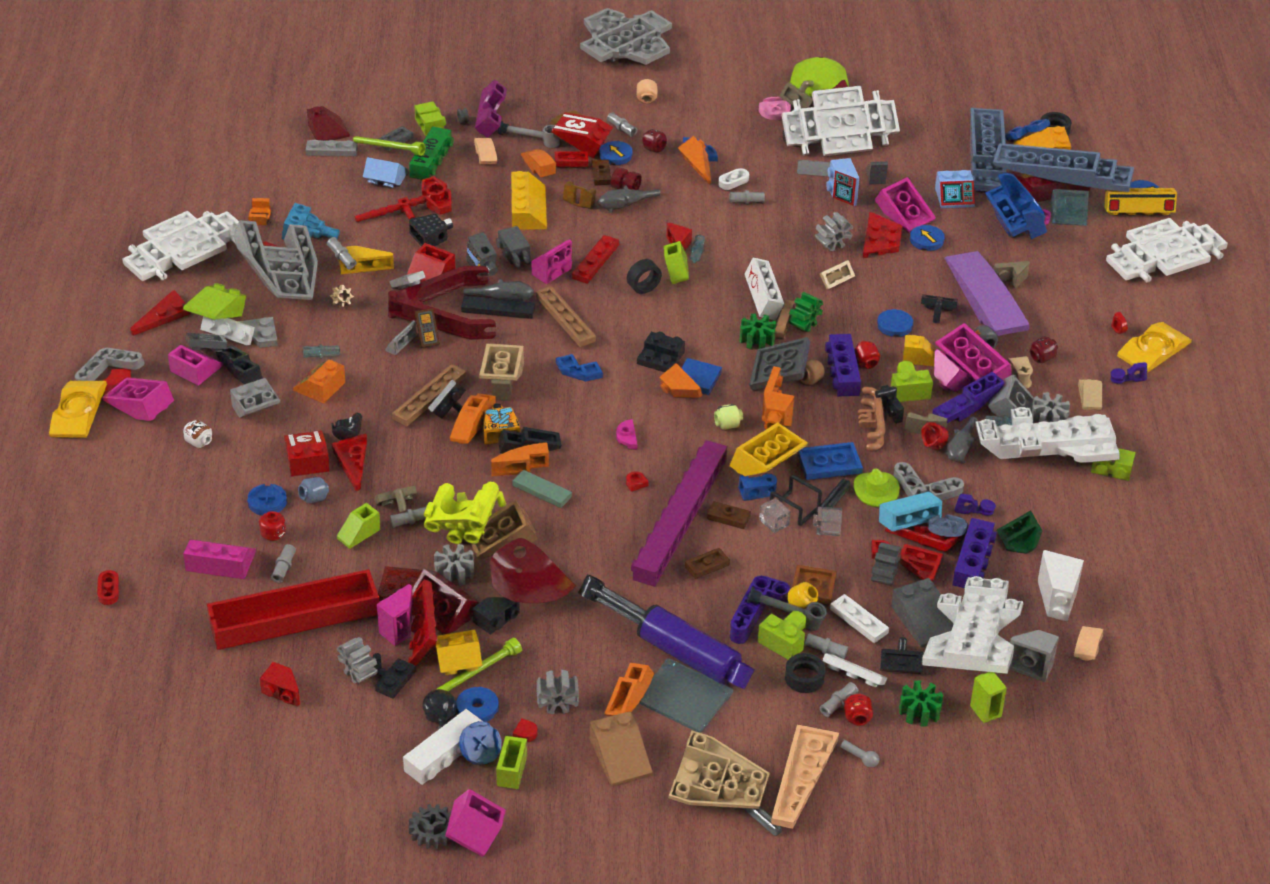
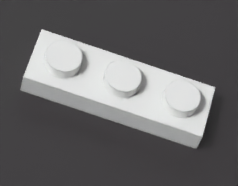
(229, 329)
(859, 618)
(854, 670)

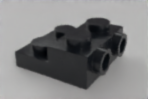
(661, 351)

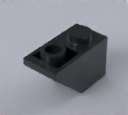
(495, 613)

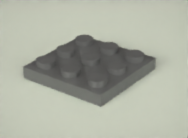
(788, 356)

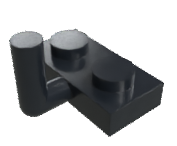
(938, 303)
(448, 399)
(891, 403)
(901, 659)
(394, 678)

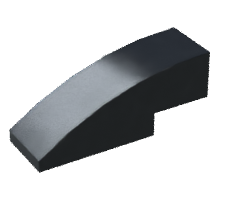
(239, 364)
(511, 439)

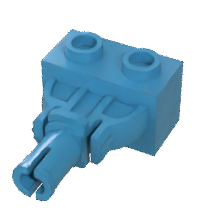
(302, 216)

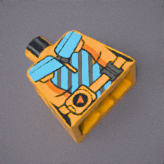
(498, 419)

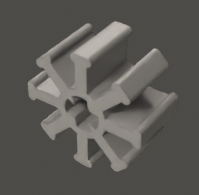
(834, 231)
(1050, 410)
(455, 564)
(357, 660)
(557, 692)

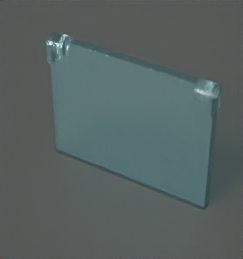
(685, 695)

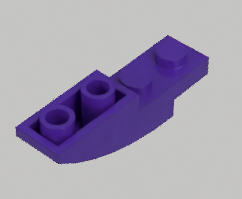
(972, 399)

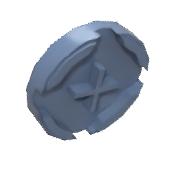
(949, 526)

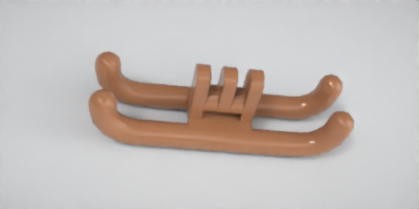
(872, 419)

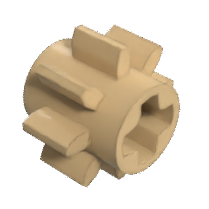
(336, 296)

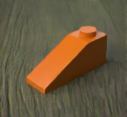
(697, 157)

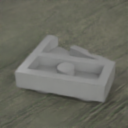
(264, 331)

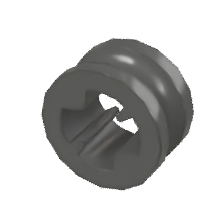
(462, 115)

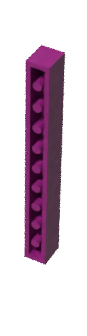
(679, 513)

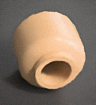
(647, 91)

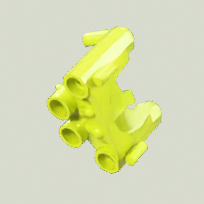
(465, 516)

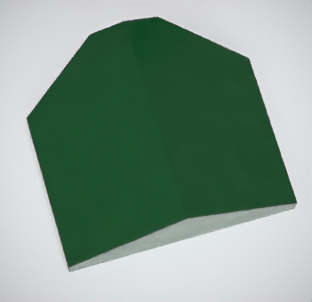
(1021, 534)

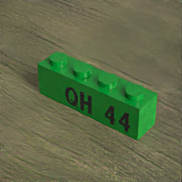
(437, 145)

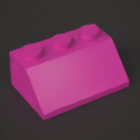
(218, 558)

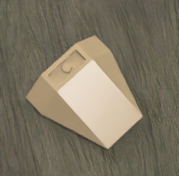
(717, 776)

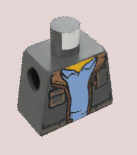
(481, 253)

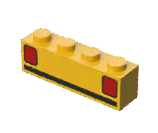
(1141, 201)

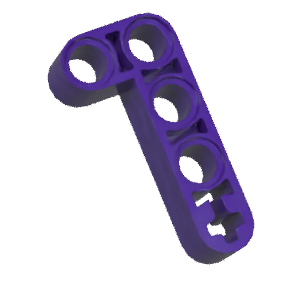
(749, 613)

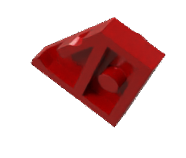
(921, 561)

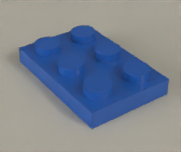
(830, 461)

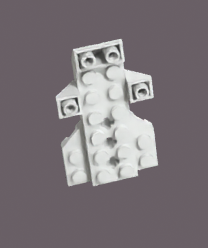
(1079, 436)
(977, 621)

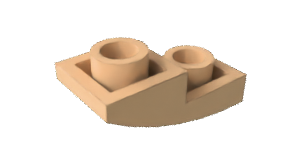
(485, 151)
(1088, 643)

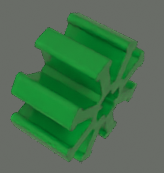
(805, 312)
(757, 331)
(920, 703)

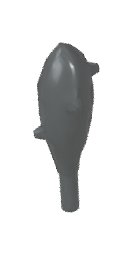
(624, 197)
(504, 290)
(961, 442)

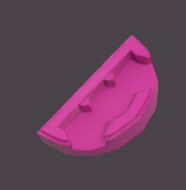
(626, 434)

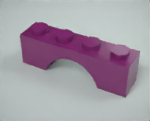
(487, 118)

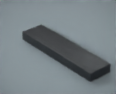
(498, 307)

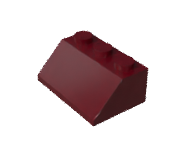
(451, 603)

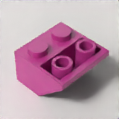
(553, 262)
(192, 364)
(396, 615)
(474, 822)

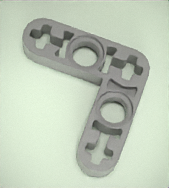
(109, 357)
(950, 487)

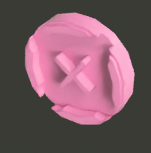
(773, 108)

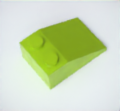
(217, 302)

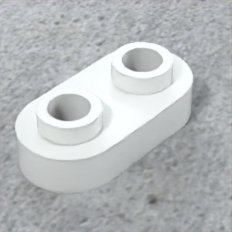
(733, 179)

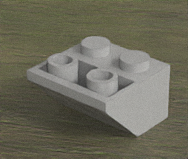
(253, 397)

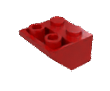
(432, 261)

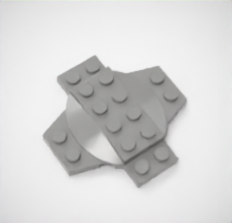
(625, 37)

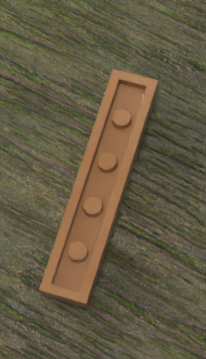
(565, 316)
(424, 398)

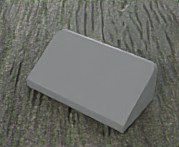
(810, 167)
(402, 339)

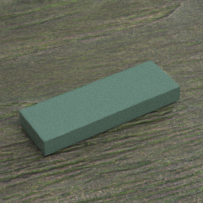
(542, 488)

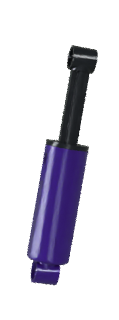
(674, 636)

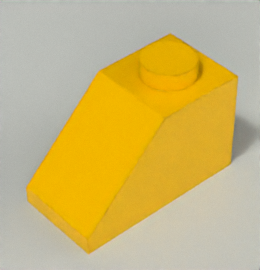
(918, 350)

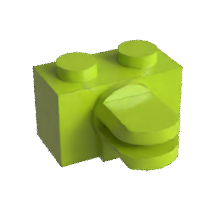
(911, 384)
(785, 635)

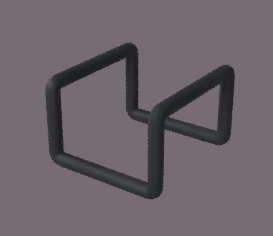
(783, 498)

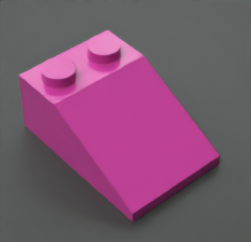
(904, 205)
(140, 397)

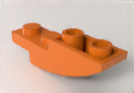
(470, 417)

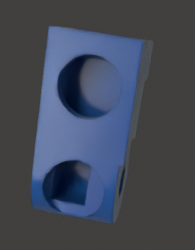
(757, 487)

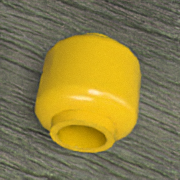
(802, 595)

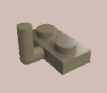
(793, 93)
(400, 495)

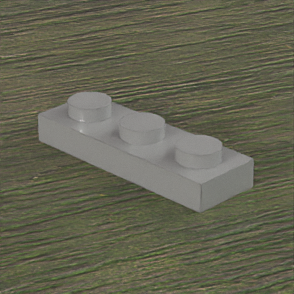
(331, 148)
(407, 280)

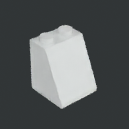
(1059, 583)

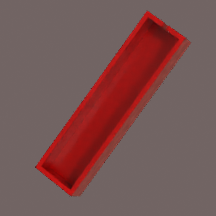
(293, 609)

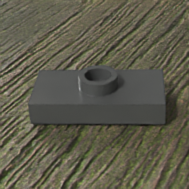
(398, 135)

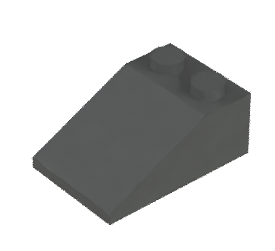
(919, 611)

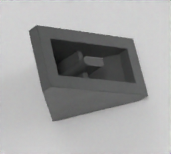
(877, 172)

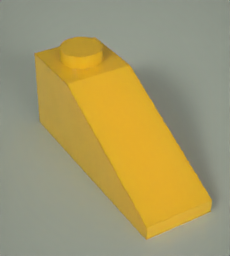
(368, 260)

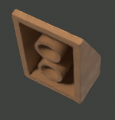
(503, 528)
(620, 748)

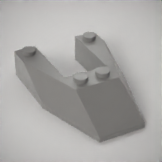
(283, 270)

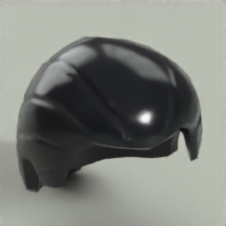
(347, 427)
(439, 707)

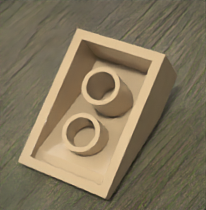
(502, 362)

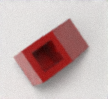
(280, 683)

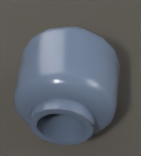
(313, 490)

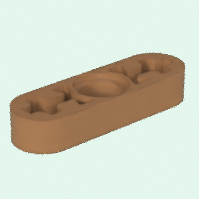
(783, 324)

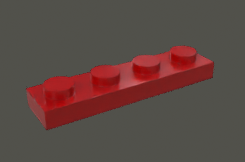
(595, 259)

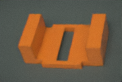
(261, 206)

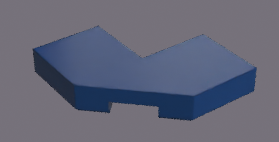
(1034, 126)
(569, 366)

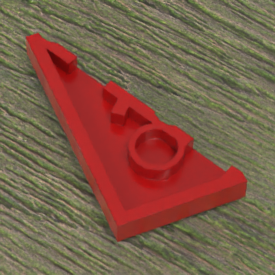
(925, 537)

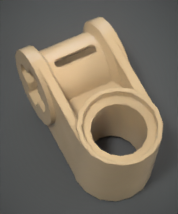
(1022, 370)

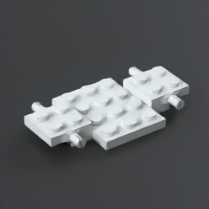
(840, 121)
(180, 241)
(1166, 247)

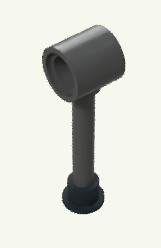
(814, 612)

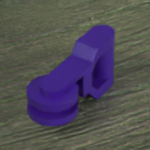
(1118, 375)
(986, 506)

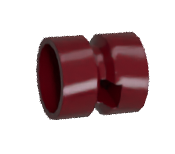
(623, 177)

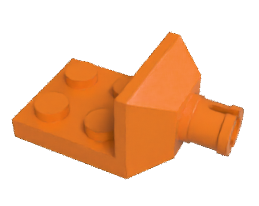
(776, 405)

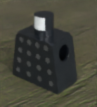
(429, 229)

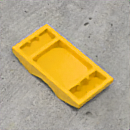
(1154, 346)
(77, 409)

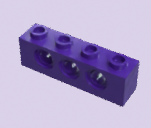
(843, 365)
(974, 551)

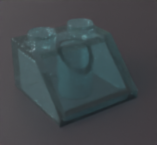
(1069, 207)

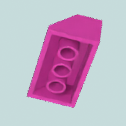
(973, 353)

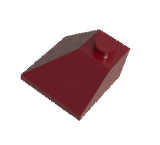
(326, 124)

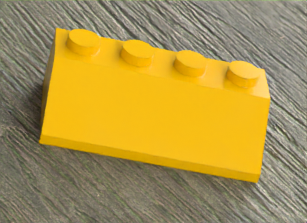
(528, 201)
(766, 450)

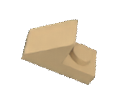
(1090, 394)

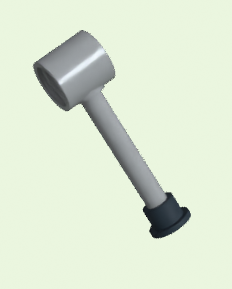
(550, 139)

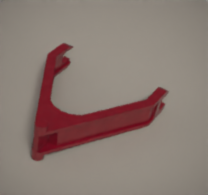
(407, 301)

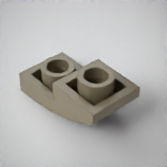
(915, 422)

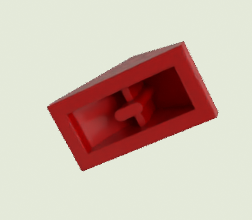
(679, 233)

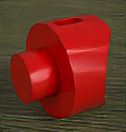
(934, 437)

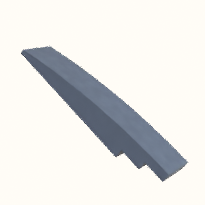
(985, 135)
(1065, 166)

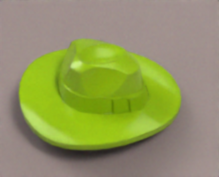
(876, 487)

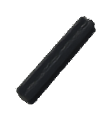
(835, 495)

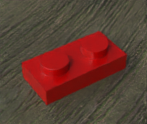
(571, 158)

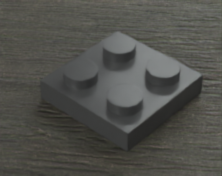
(200, 341)

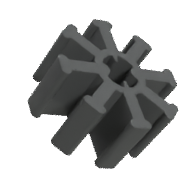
(886, 564)

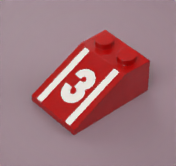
(582, 132)
(307, 453)

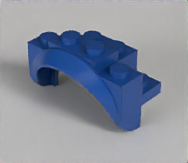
(1016, 208)

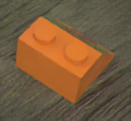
(322, 381)

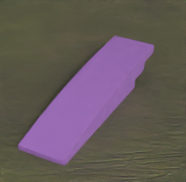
(987, 294)

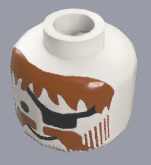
(197, 433)

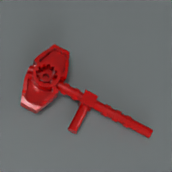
(433, 193)

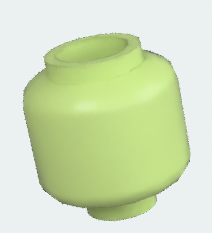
(728, 416)

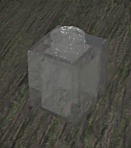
(774, 515)
(828, 521)

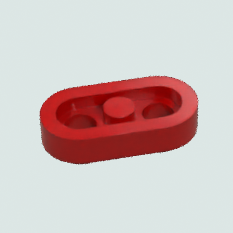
(108, 587)

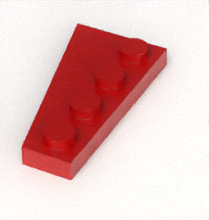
(423, 623)

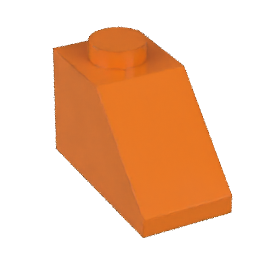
(679, 383)

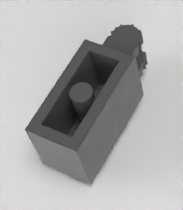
(514, 246)

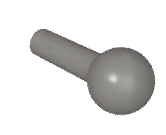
(868, 758)

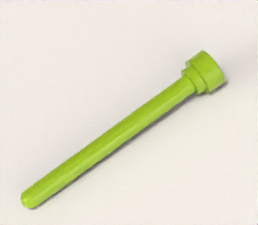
(417, 148)
(511, 647)

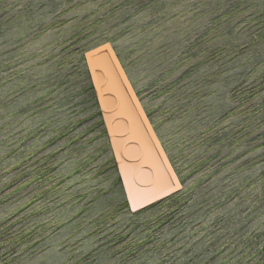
(804, 766)

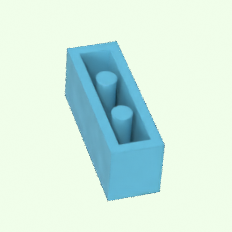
(909, 511)

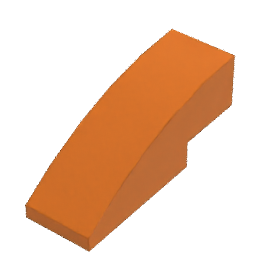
(539, 162)
(520, 459)
(629, 689)

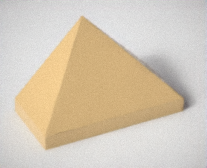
(837, 274)

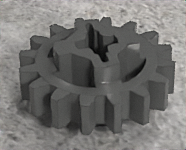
(430, 826)

